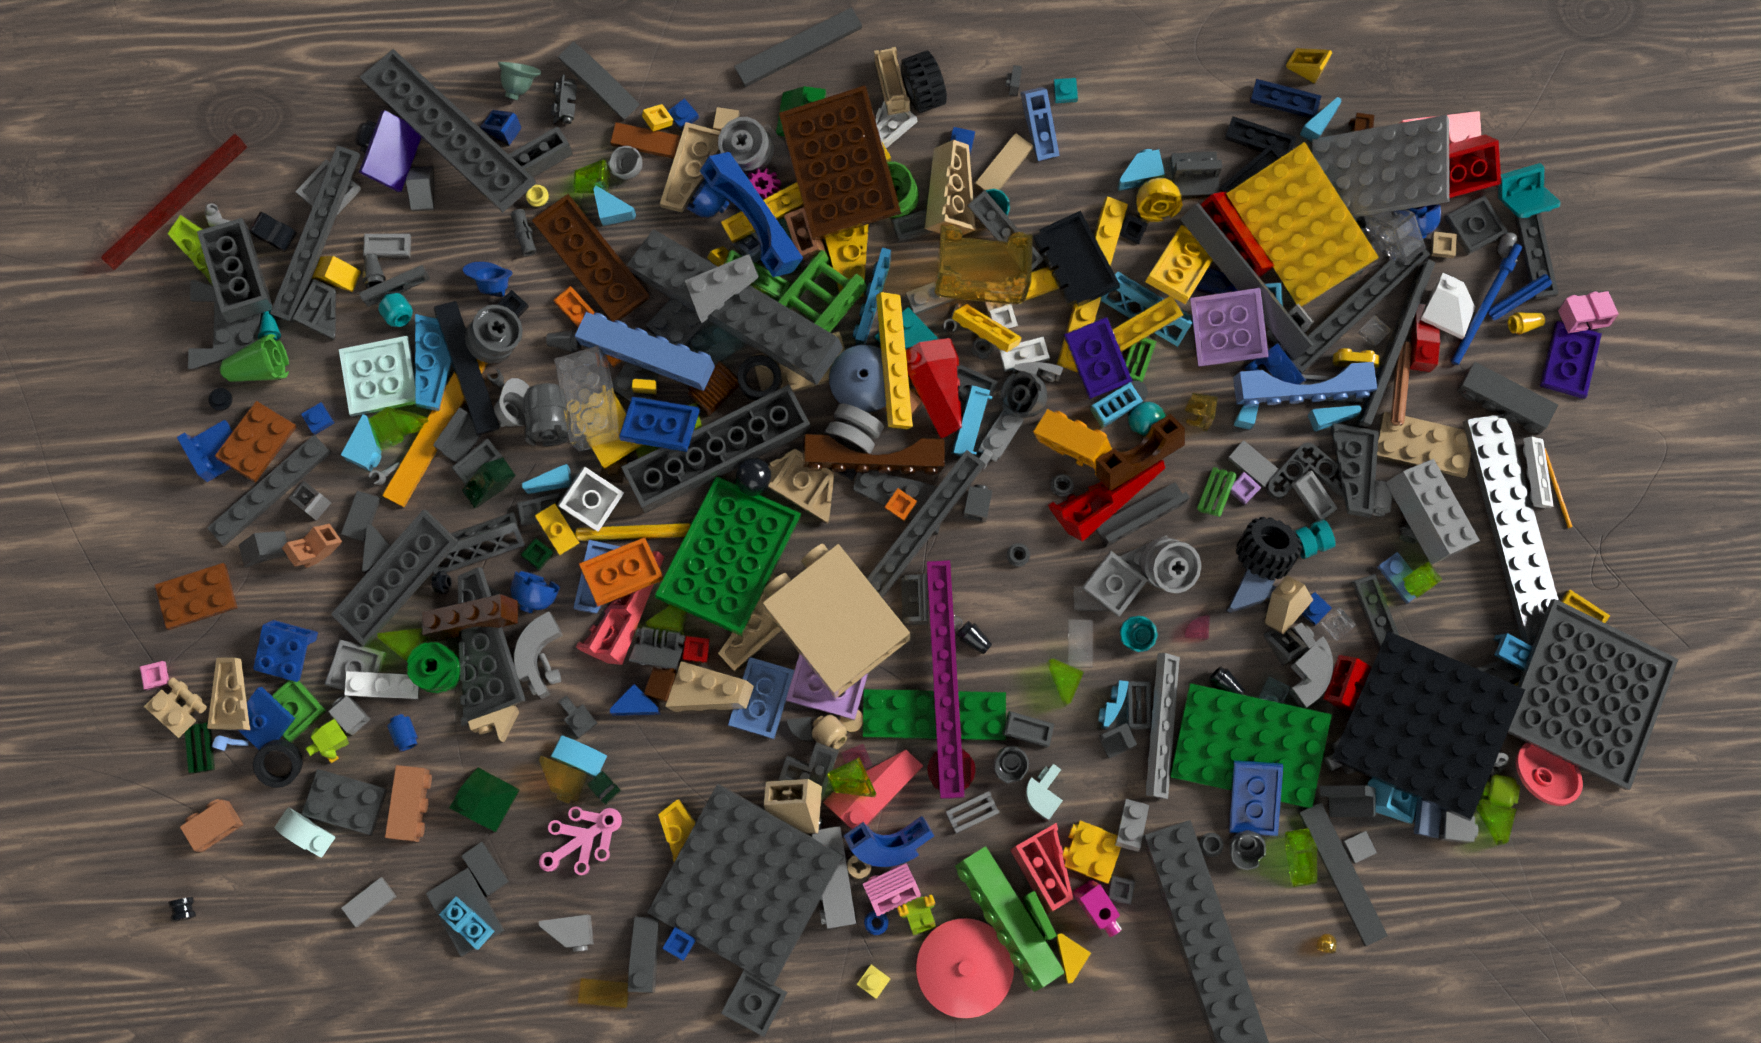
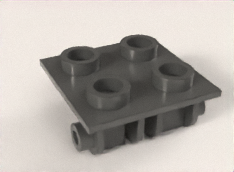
(657, 650)

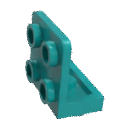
(1525, 191)

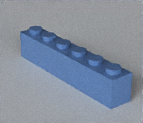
(645, 351)

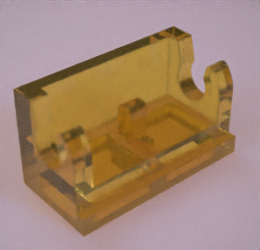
(1205, 409)

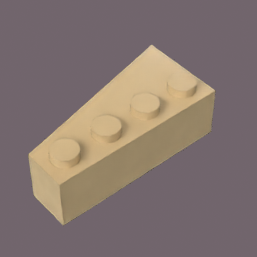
(950, 189)

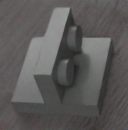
(1196, 173)

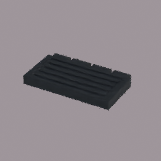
(1078, 259)

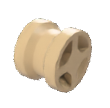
(858, 869)

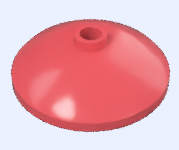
(1548, 776)

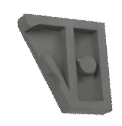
(318, 309)

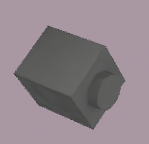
(978, 503)

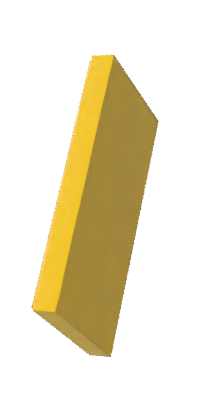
(1180, 266)

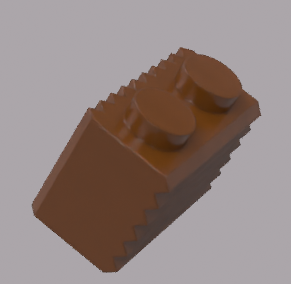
(718, 389)

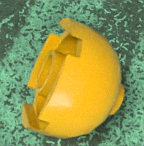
(1158, 199)

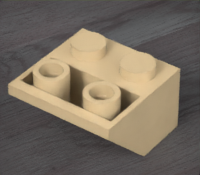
(795, 803)

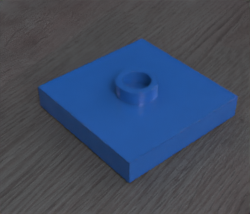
(266, 719)

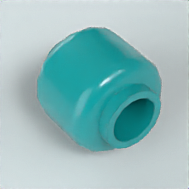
(395, 310)

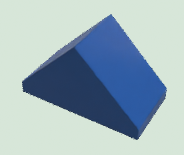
(502, 125)
(634, 703)

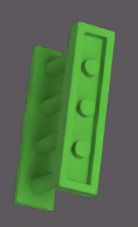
(838, 305)

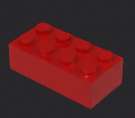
(1473, 165)

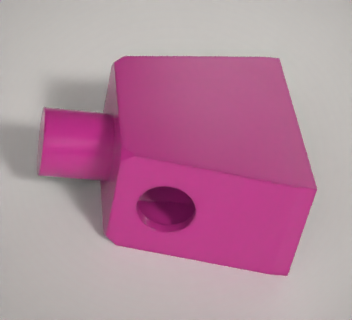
(1092, 900)

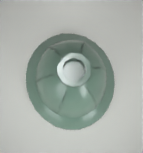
(517, 78)

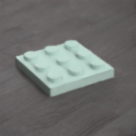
(378, 375)

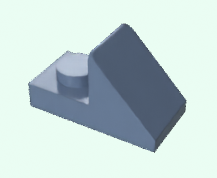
(749, 245)

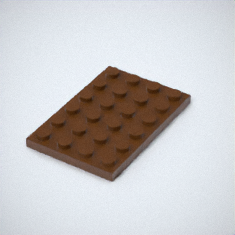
(839, 163)

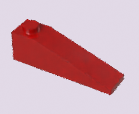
(934, 374)

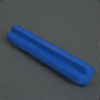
(1520, 297)

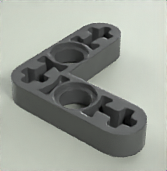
(1303, 465)

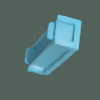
(971, 420)

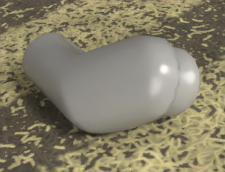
(213, 215)

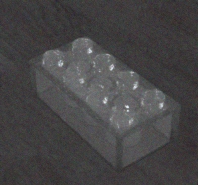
(588, 398)

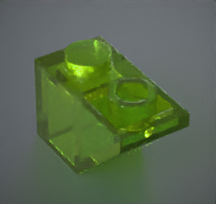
(394, 424)

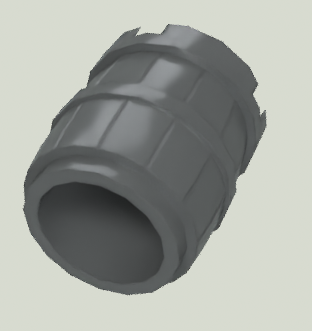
(544, 415)

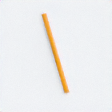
(1558, 493)

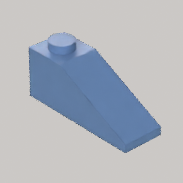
(1040, 123)

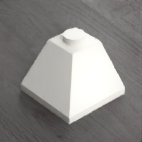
(1449, 306)

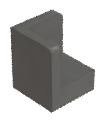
(1117, 740)

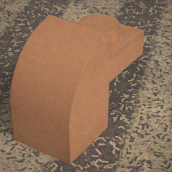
(314, 547)

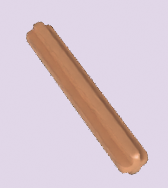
(1401, 385)

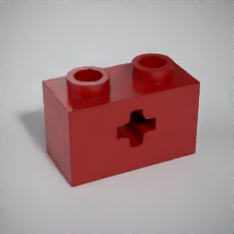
(1347, 682)

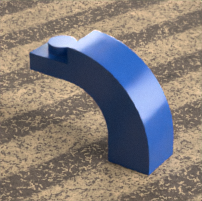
(888, 849)

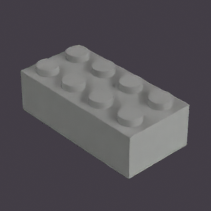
(1432, 511)

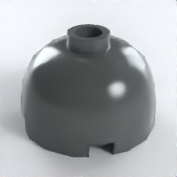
(1024, 395)

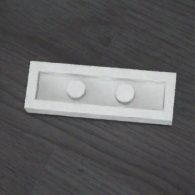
(1537, 472)
(380, 685)

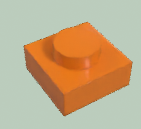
(900, 504)

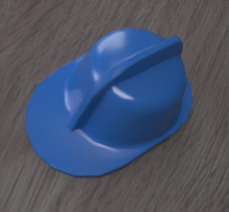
(489, 277)

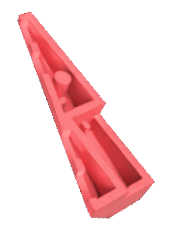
(615, 632)

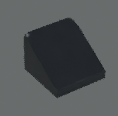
(1134, 228)

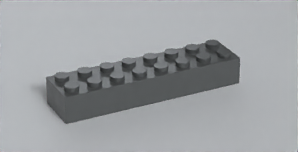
(717, 449)

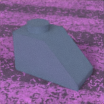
(1251, 591)

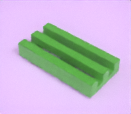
(1152, 343)
(1231, 476)

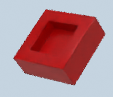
(696, 649)

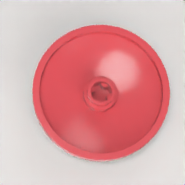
(964, 968)

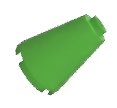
(258, 361)

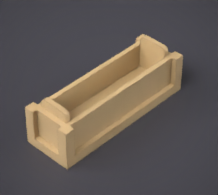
(891, 81)

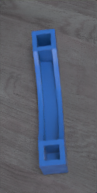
(776, 247)

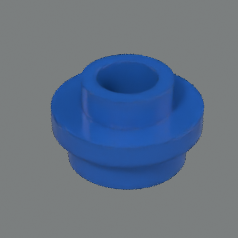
(868, 923)

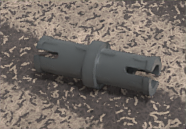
(523, 232)

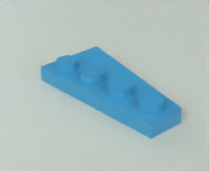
(869, 309)
(431, 363)

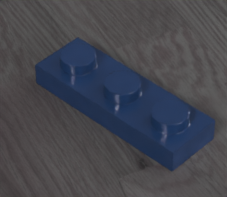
(1285, 98)

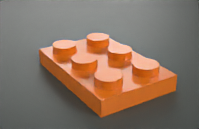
(621, 571)

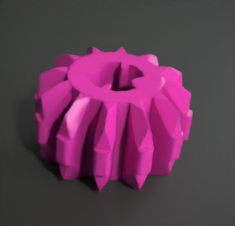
(769, 181)

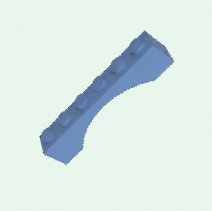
(1259, 386)

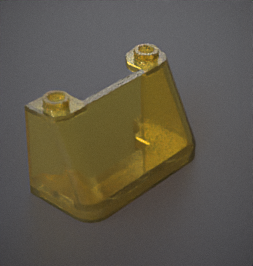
(983, 267)

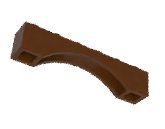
(825, 452)

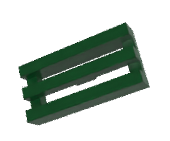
(199, 751)

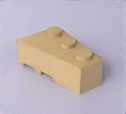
(706, 689)

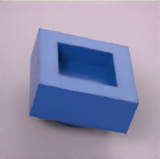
(683, 113)
(964, 136)
(317, 418)
(1316, 610)
(679, 944)

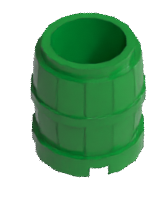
(443, 678)

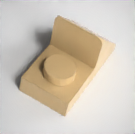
(502, 720)

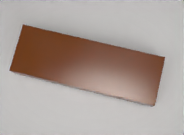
(645, 140)

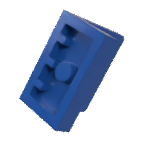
(203, 448)
(283, 649)

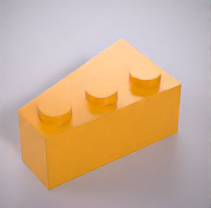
(1071, 438)

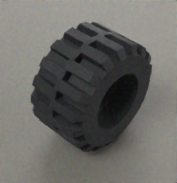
(923, 81)
(1268, 548)

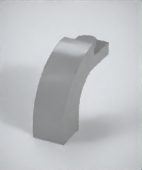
(527, 650)
(1304, 693)

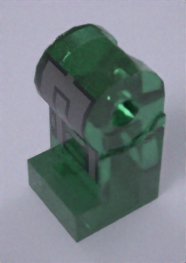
(604, 787)

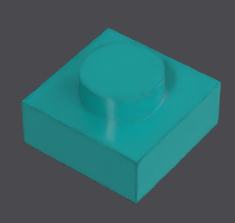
(1065, 90)

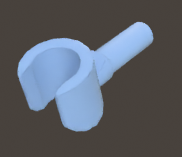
(221, 742)

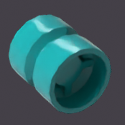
(1315, 538)

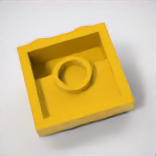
(1091, 852)

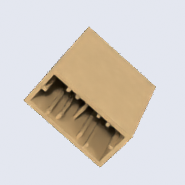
(835, 618)

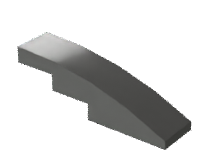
(598, 80)

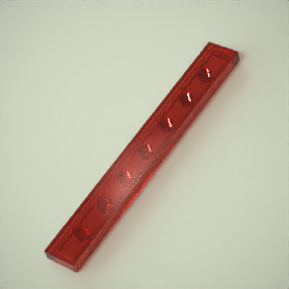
(174, 202)

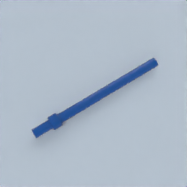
(1506, 267)

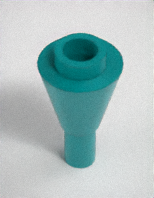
(268, 326)

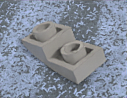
(1047, 371)

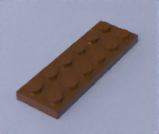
(591, 258)

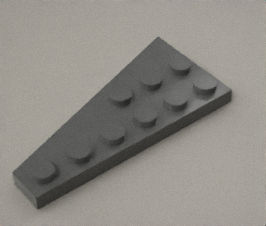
(485, 659)

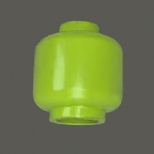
(1502, 790)

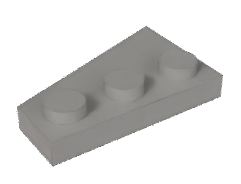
(719, 284)

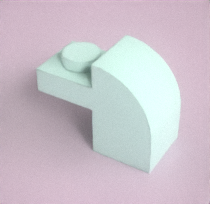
(1038, 796)
(304, 833)

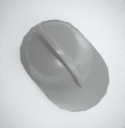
(511, 403)

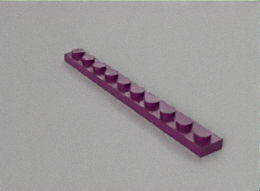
(945, 680)

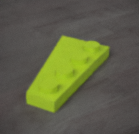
(186, 237)

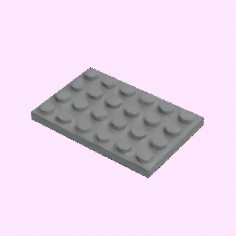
(1388, 165)

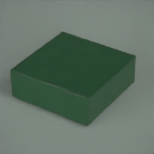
(537, 554)

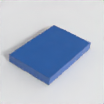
(659, 424)
(1256, 797)

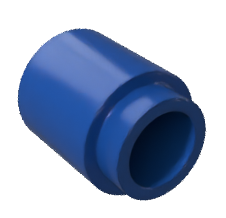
(402, 732)

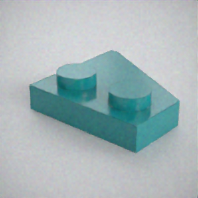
(914, 330)

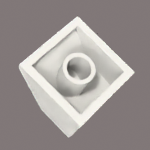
(590, 499)

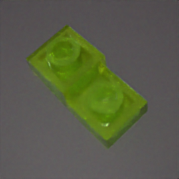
(1421, 580)

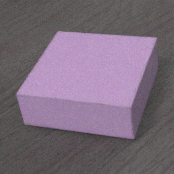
(1244, 488)

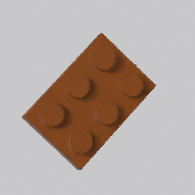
(255, 441)
(196, 596)

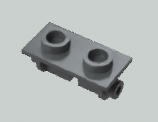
(561, 108)

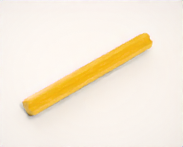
(633, 532)

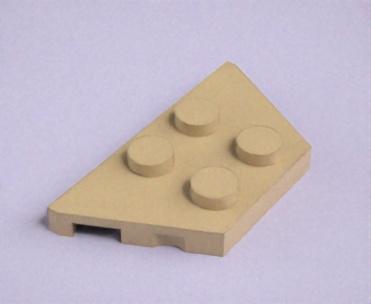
(802, 486)

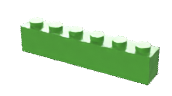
(1009, 919)

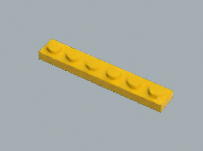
(894, 360)

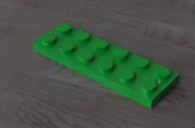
(912, 714)

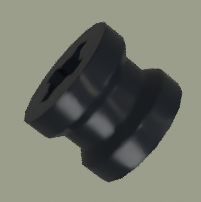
(182, 909)

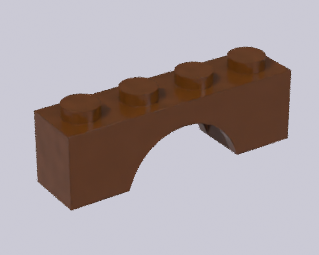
(1162, 440)
(485, 612)

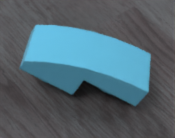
(1111, 710)
(578, 756)
(467, 923)

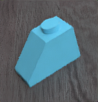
(1144, 167)
(363, 446)

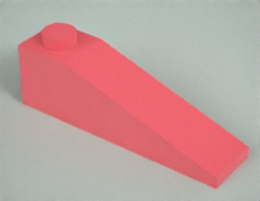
(887, 779)

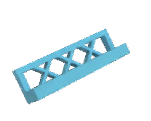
(1146, 300)

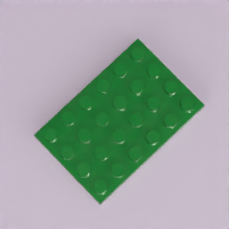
(728, 556)
(1238, 727)

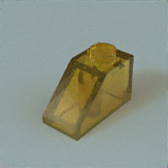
(563, 779)

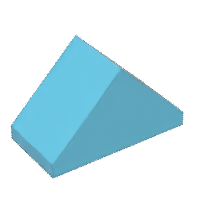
(612, 209)

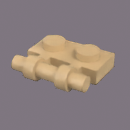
(170, 713)

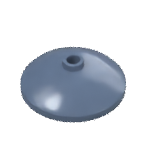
(850, 387)

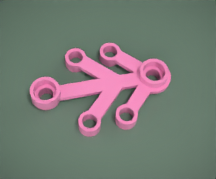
(583, 838)

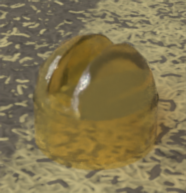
(1327, 944)

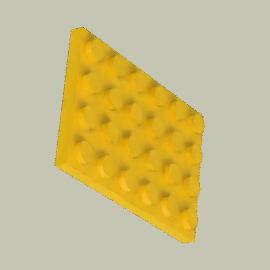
(1302, 225)

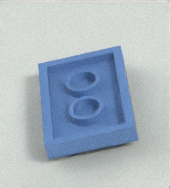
(767, 698)

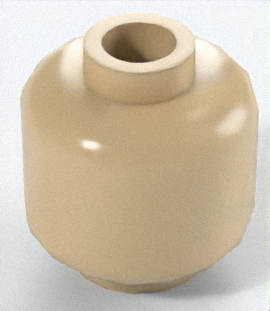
(829, 731)

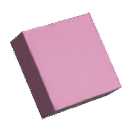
(154, 675)

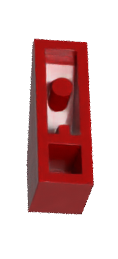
(1424, 343)

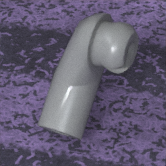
(1506, 244)

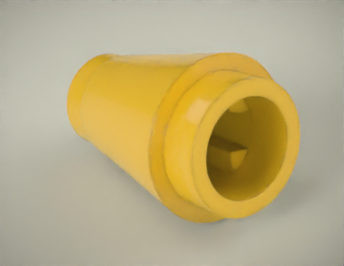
(1525, 322)

